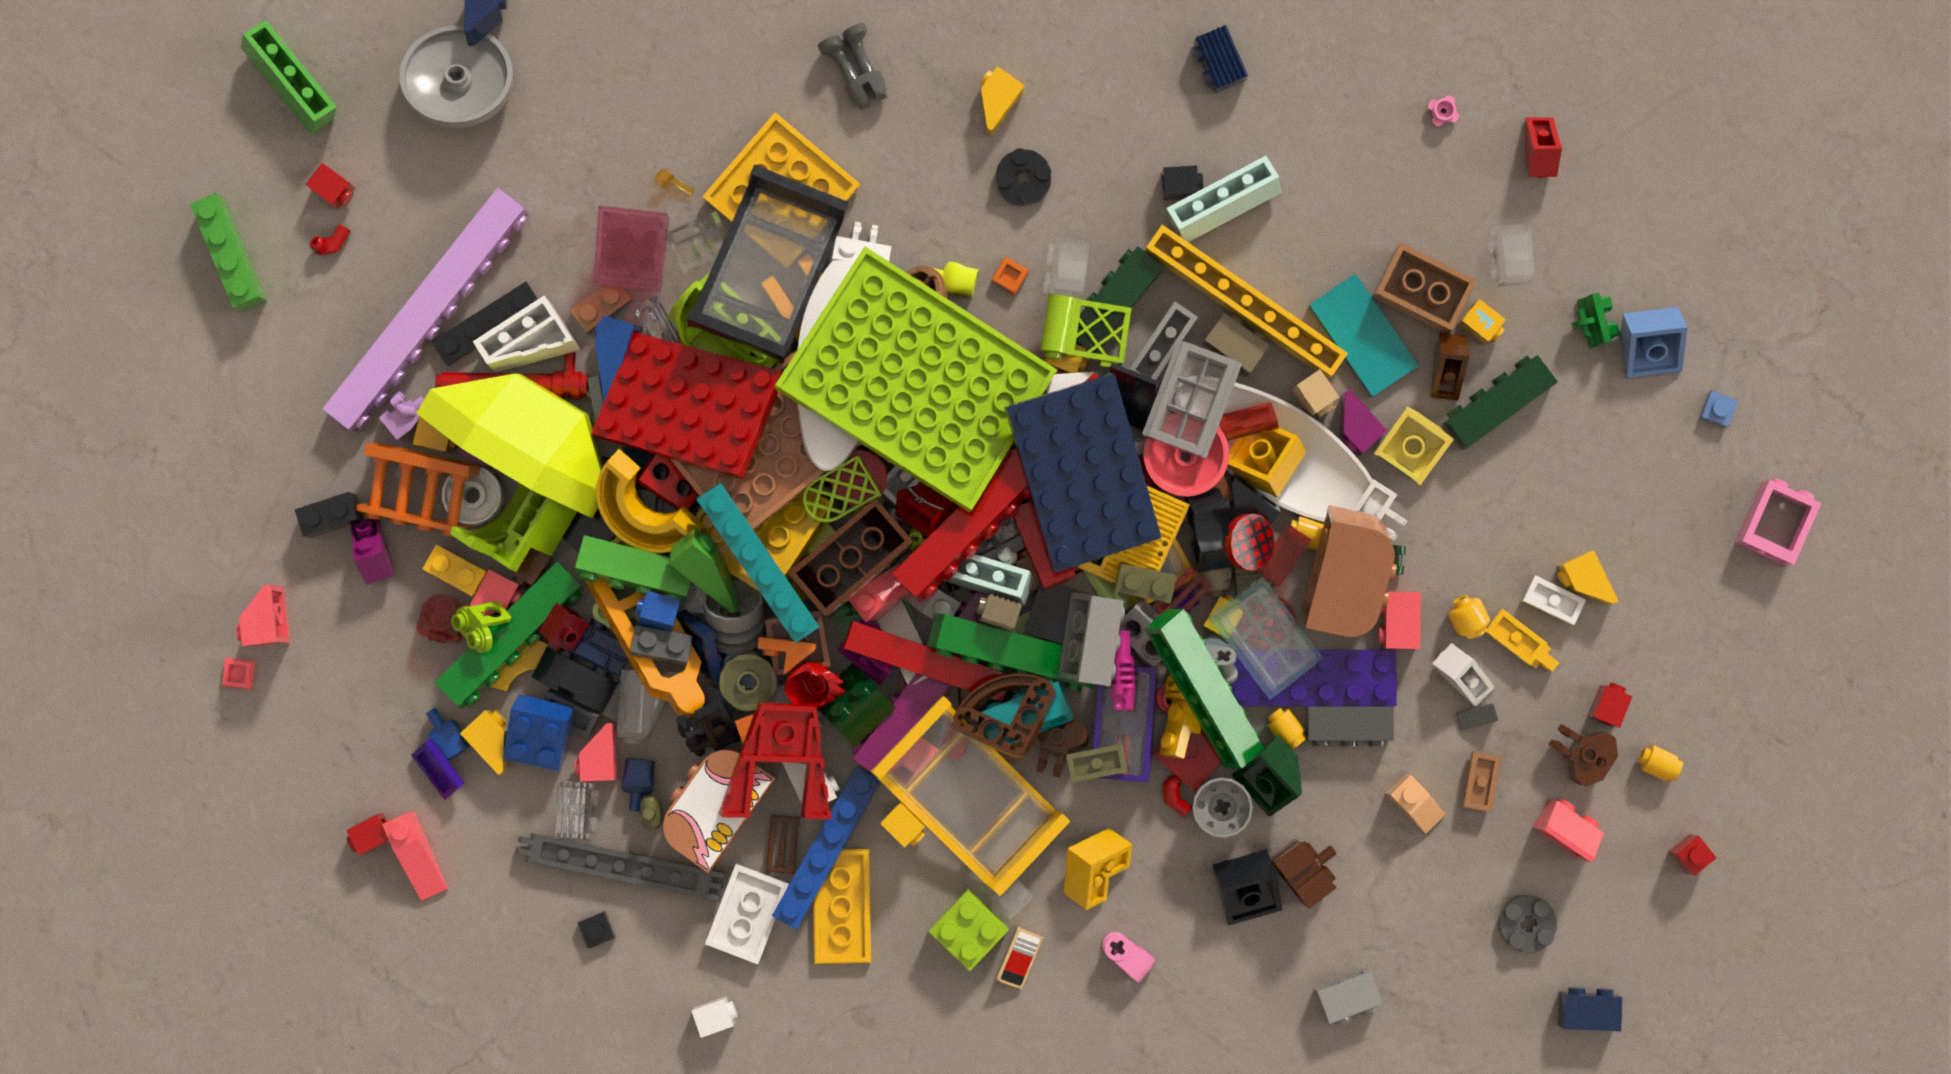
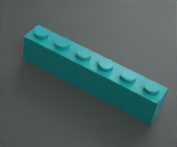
(757, 562)

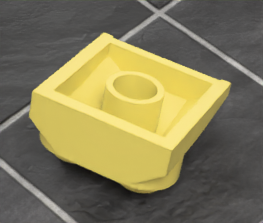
(1414, 445)

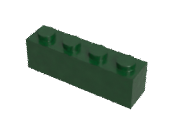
(1119, 289)
(1499, 402)

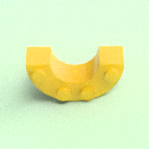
(630, 517)

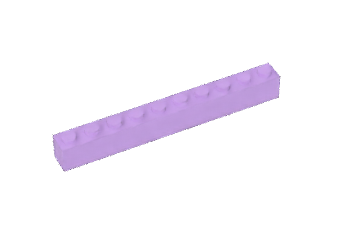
(426, 310)

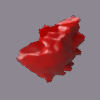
(812, 685)

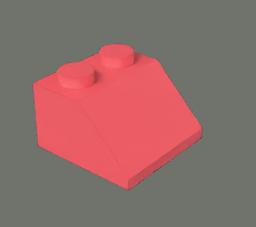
(264, 619)
(1569, 830)

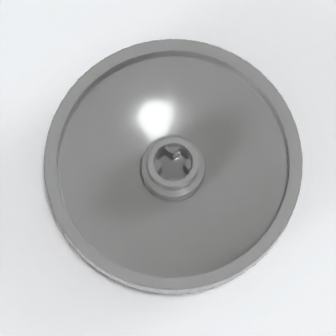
(453, 81)

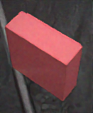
(238, 673)

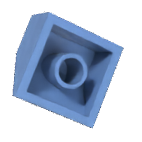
(1653, 342)

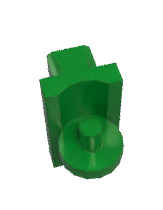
(1593, 320)

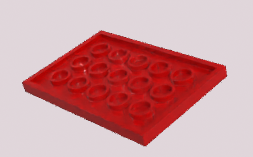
(688, 405)

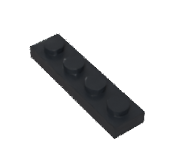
(459, 340)

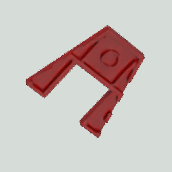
(780, 735)

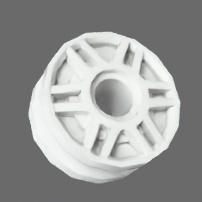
(486, 507)

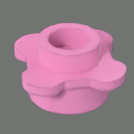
(1446, 103)

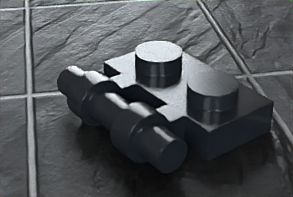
(715, 723)

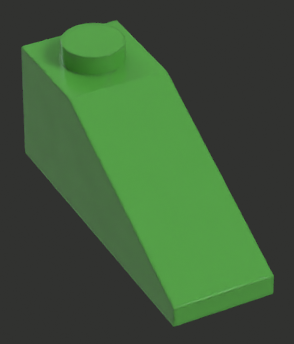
(702, 563)

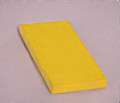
(843, 911)

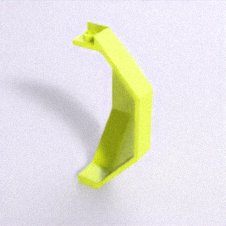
(522, 434)

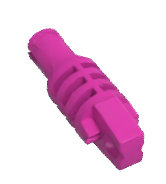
(1123, 683)

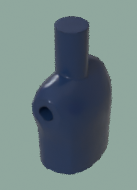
(637, 780)

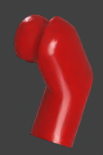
(331, 244)

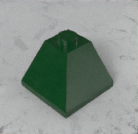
(1272, 776)

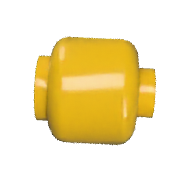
(1469, 617)

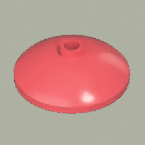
(1189, 477)

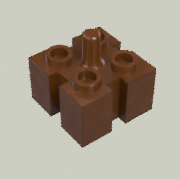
(1305, 871)

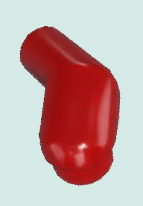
(1172, 798)

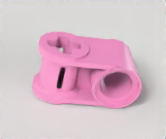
(1131, 958)

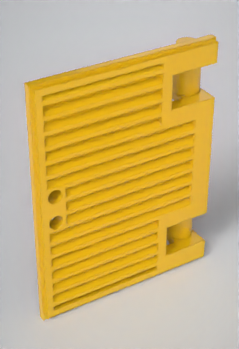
(1169, 516)

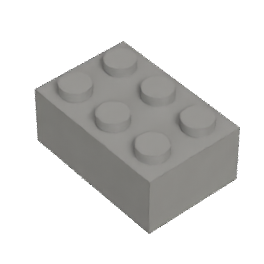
(1091, 639)

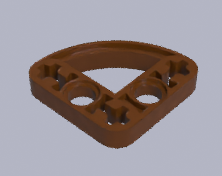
(1016, 728)

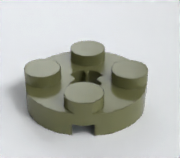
(759, 669)

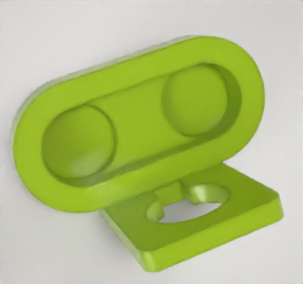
(474, 626)

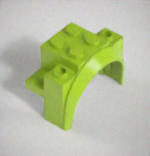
(524, 524)

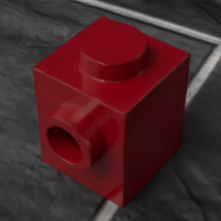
(563, 628)

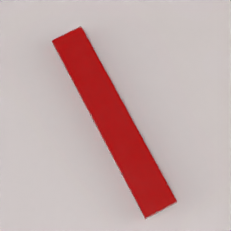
(918, 658)

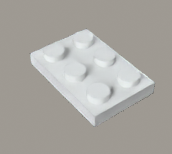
(746, 914)

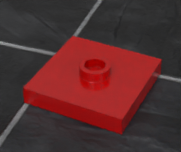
(1197, 764)

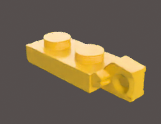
(1521, 641)

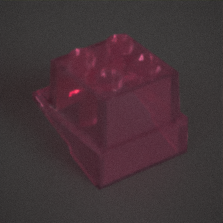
(630, 248)

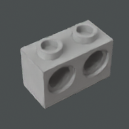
(1139, 640)

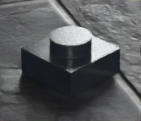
(596, 929)

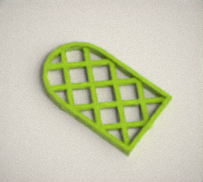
(843, 512)

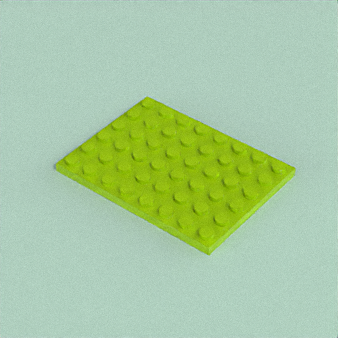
(914, 378)

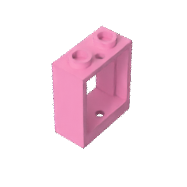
(1769, 549)

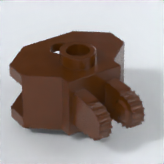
(1060, 743)
(1585, 752)

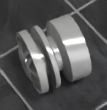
(737, 631)
(1215, 822)

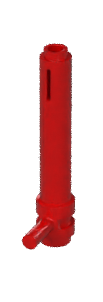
(560, 383)

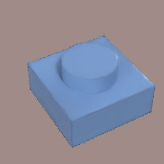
(1718, 409)

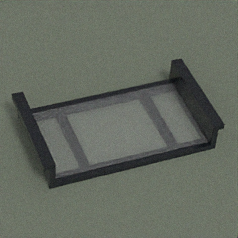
(769, 263)

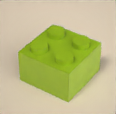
(968, 929)

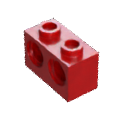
(666, 488)

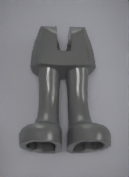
(854, 39)

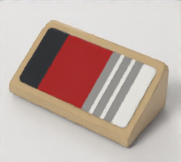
(1019, 957)

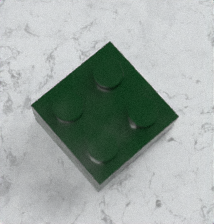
(859, 707)

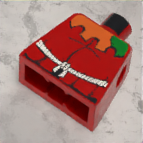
(923, 508)

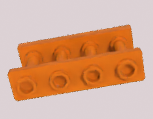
(408, 461)

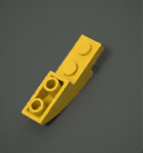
(1179, 725)

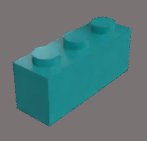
(1005, 712)

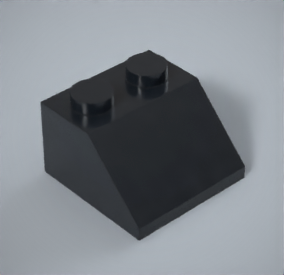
(1247, 887)

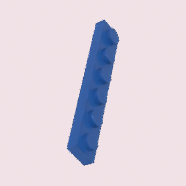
(826, 848)

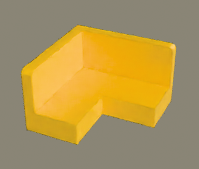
(1091, 865)

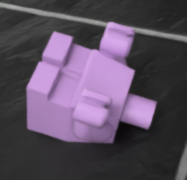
(403, 417)

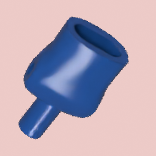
(446, 735)

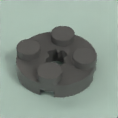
(1540, 934)

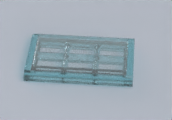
(1265, 638)

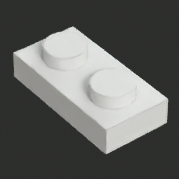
(1553, 600)

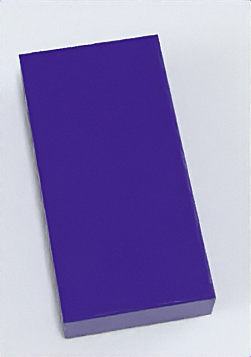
(437, 769)

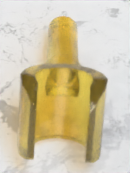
(664, 177)

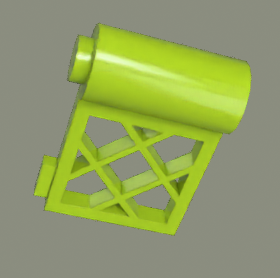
(1062, 326)

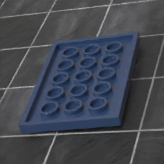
(1083, 472)

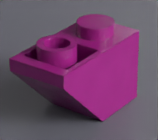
(371, 551)

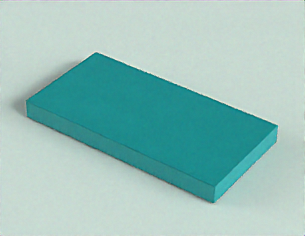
(1365, 334)

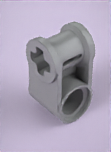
(1223, 656)

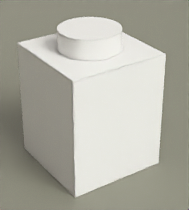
(714, 1016)

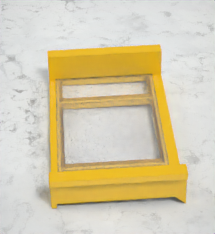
(969, 798)

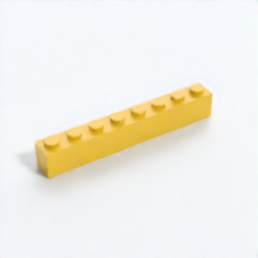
(1245, 302)

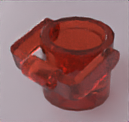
(437, 616)

